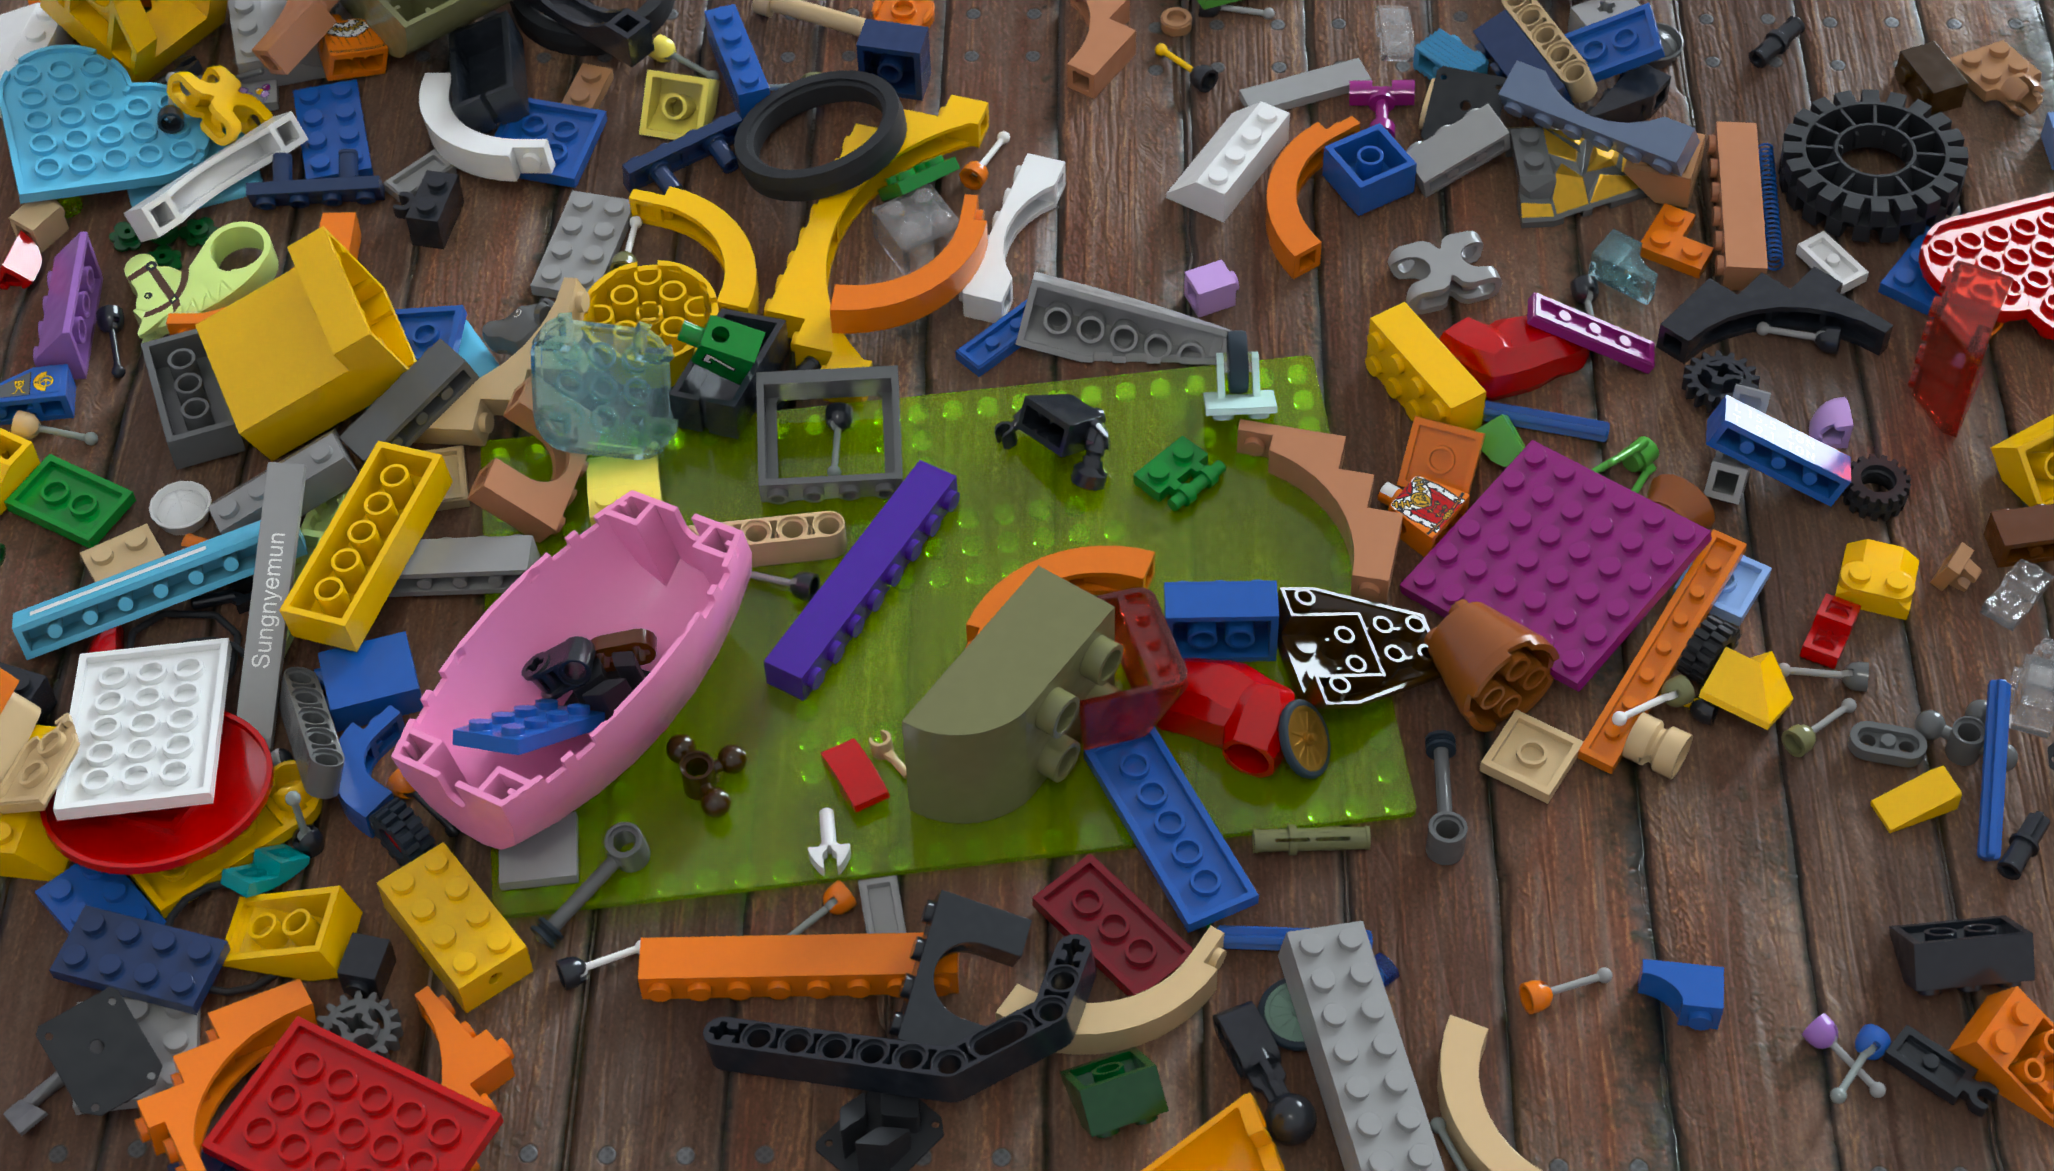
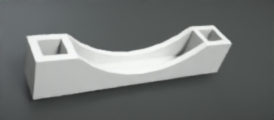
(196, 187)
(1034, 192)

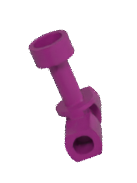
(1382, 99)

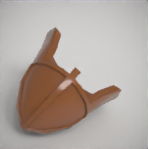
(1682, 498)

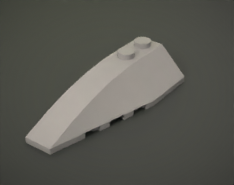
(1108, 326)

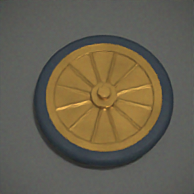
(1304, 739)

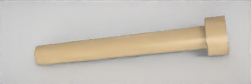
(811, 13)

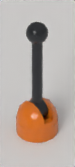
(403, 790)

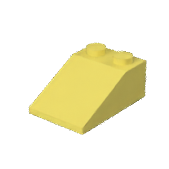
(613, 477)

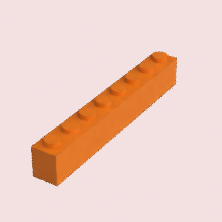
(783, 966)

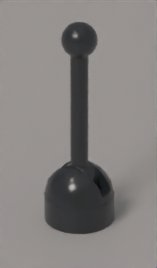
(111, 321)

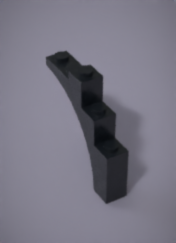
(1813, 302)

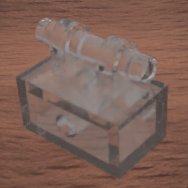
(2034, 692)

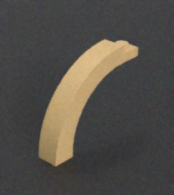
(1146, 1015)
(1463, 1105)

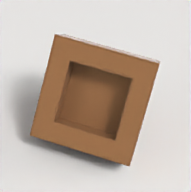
(1957, 570)

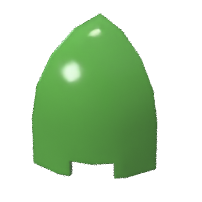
(1501, 440)

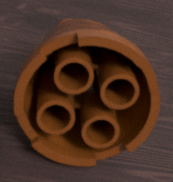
(1490, 663)

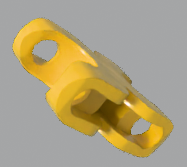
(217, 104)

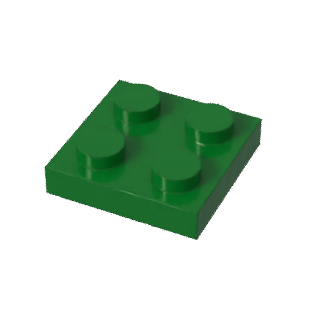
(917, 176)

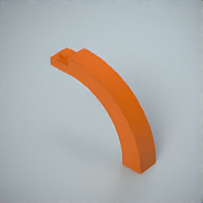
(1288, 234)
(920, 292)
(1091, 568)

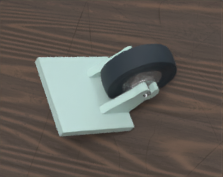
(1237, 364)

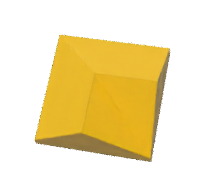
(1748, 687)

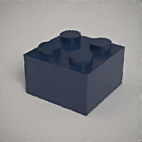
(897, 55)

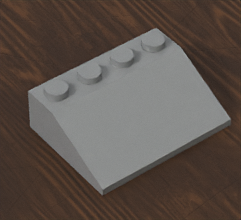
(249, 24)

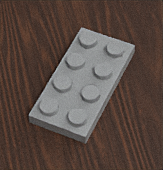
(583, 242)

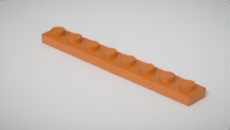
(1663, 648)

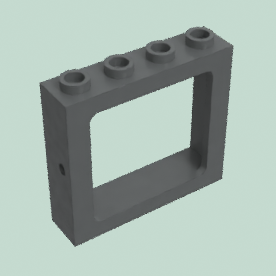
(823, 384)

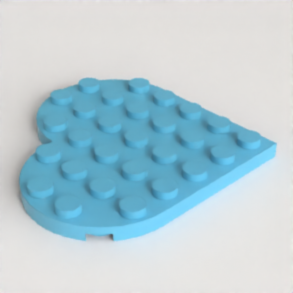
(88, 129)

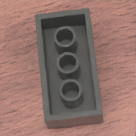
(190, 400)

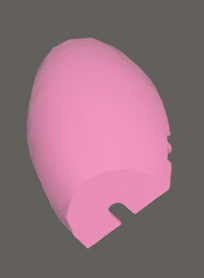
(617, 576)

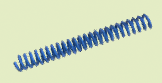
(1776, 214)

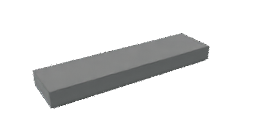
(1306, 87)

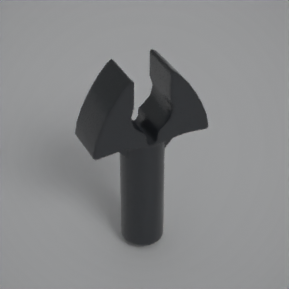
(183, 64)
(233, 595)

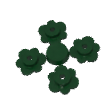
(194, 233)

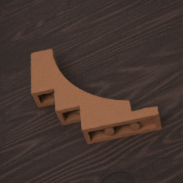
(1315, 466)

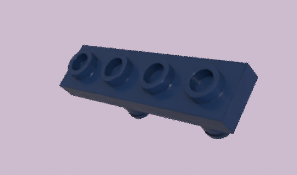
(695, 145)
(329, 191)

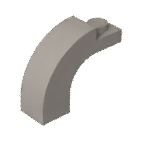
(1728, 475)

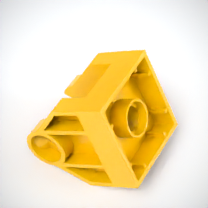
(137, 38)

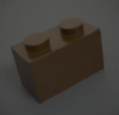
(1931, 77)

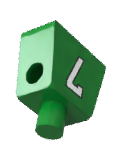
(723, 346)

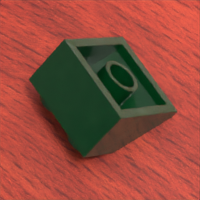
(1115, 1092)

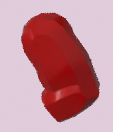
(1511, 355)
(1232, 710)

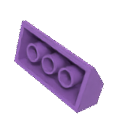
(70, 308)

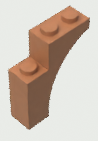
(294, 34)
(1106, 47)

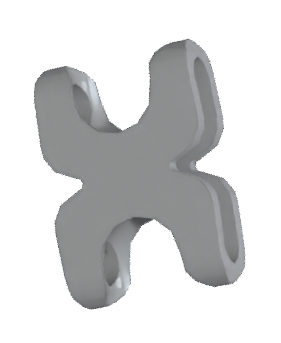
(1444, 272)

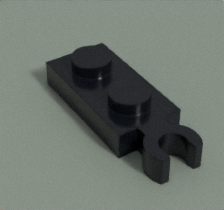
(1938, 1070)

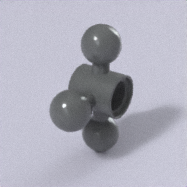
(1964, 737)

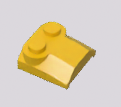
(1878, 577)

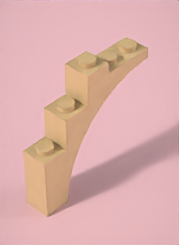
(472, 414)

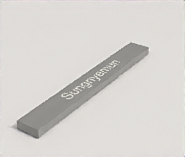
(271, 586)

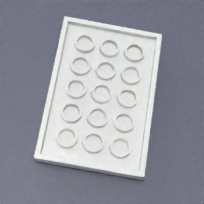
(146, 729)

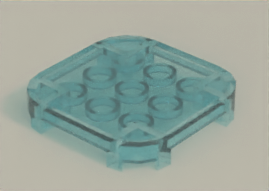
(602, 388)

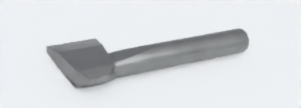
(25, 1112)

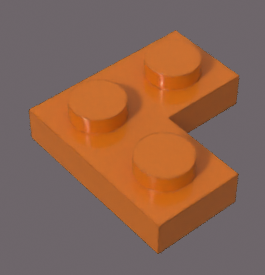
(1669, 246)

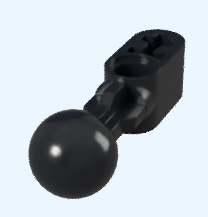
(1257, 1058)

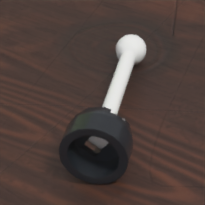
(573, 970)

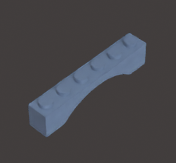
(1658, 142)

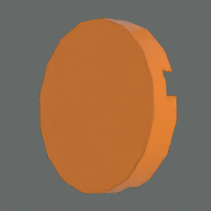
(905, 11)

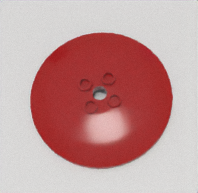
(180, 835)

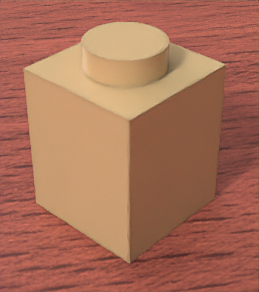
(41, 221)

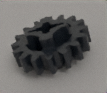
(1716, 377)

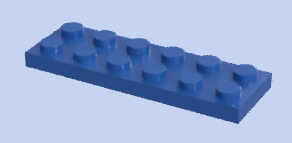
(1172, 830)

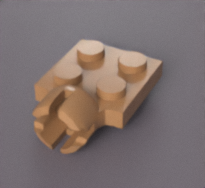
(2002, 75)

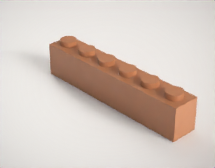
(1738, 204)

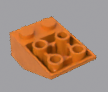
(2012, 1050)

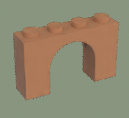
(522, 502)

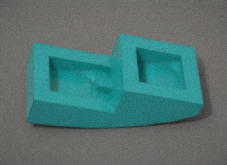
(269, 869)

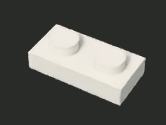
(1831, 258)

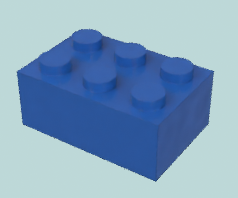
(1224, 619)

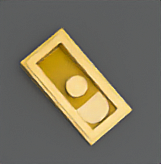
(1918, 800)

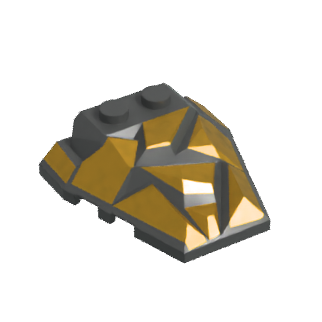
(1565, 177)

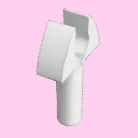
(828, 844)

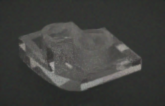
(1395, 33)
(2017, 594)

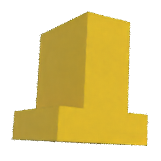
(306, 347)

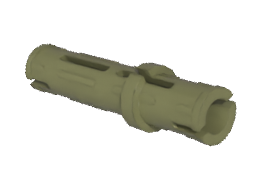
(1265, 839)

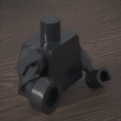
(1065, 428)

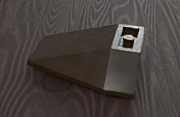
(1350, 648)

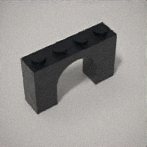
(952, 927)

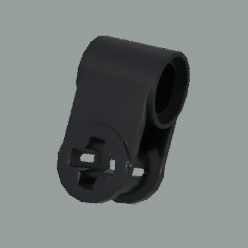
(561, 667)

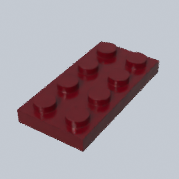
(1124, 933)

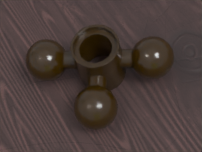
(703, 788)

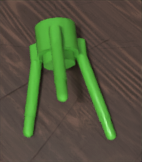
(1635, 457)

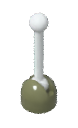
(626, 257)
(1674, 692)

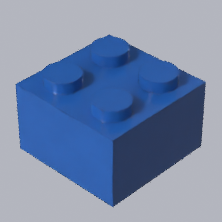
(1369, 169)

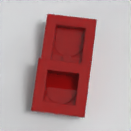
(1830, 631)
(855, 775)

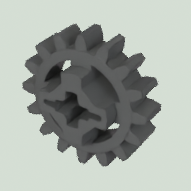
(357, 1023)

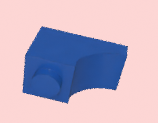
(1687, 989)

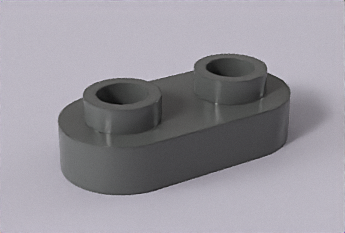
(1886, 744)

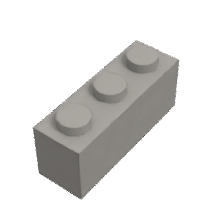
(1458, 149)

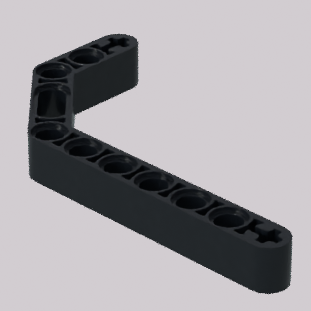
(913, 1067)

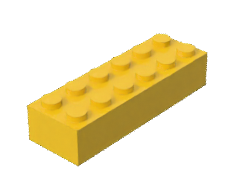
(366, 546)

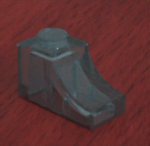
(1619, 266)

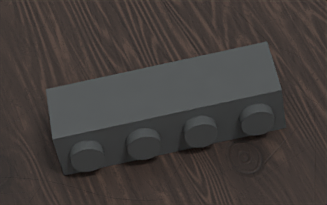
(412, 401)

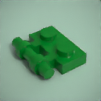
(1173, 467)

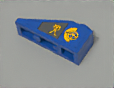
(43, 391)

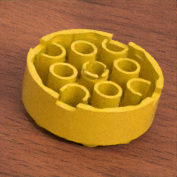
(657, 296)

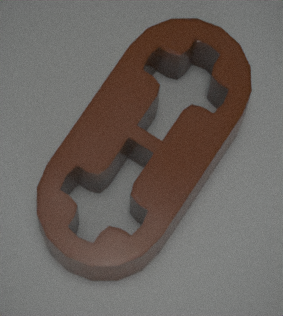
(639, 641)

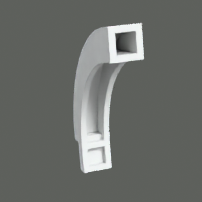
(472, 151)

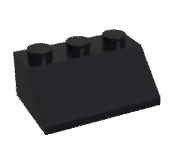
(1964, 954)

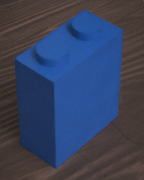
(369, 680)

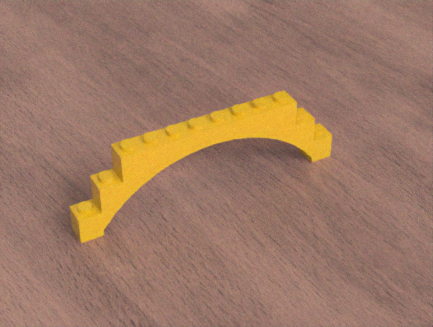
(802, 291)

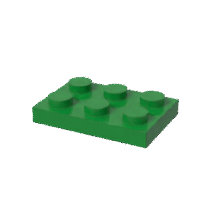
(70, 501)

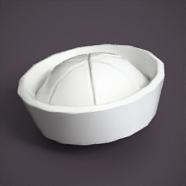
(181, 507)

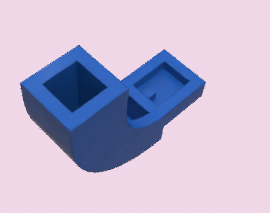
(362, 749)

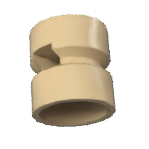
(1659, 746)

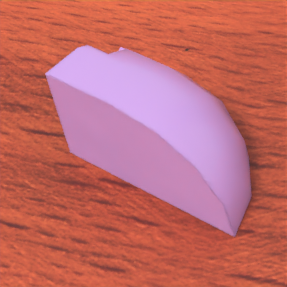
(1832, 423)

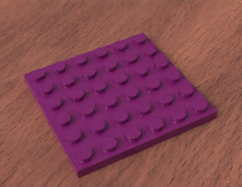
(1560, 558)

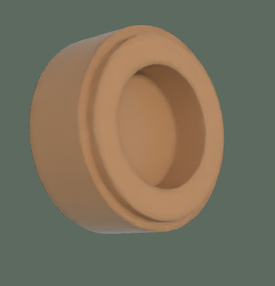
(1176, 22)

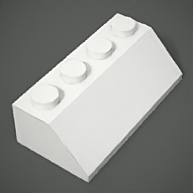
(1232, 161)

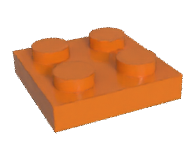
(1441, 454)

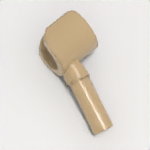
(885, 751)

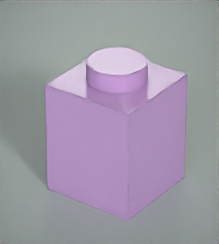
(1210, 288)

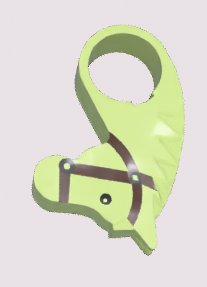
(203, 284)

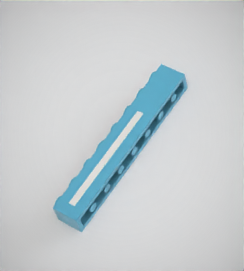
(139, 591)

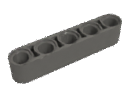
(311, 733)

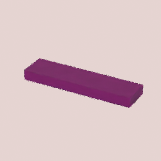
(1591, 333)

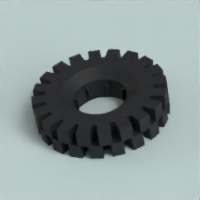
(1904, 200)

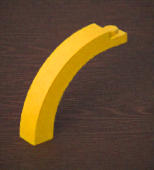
(714, 230)

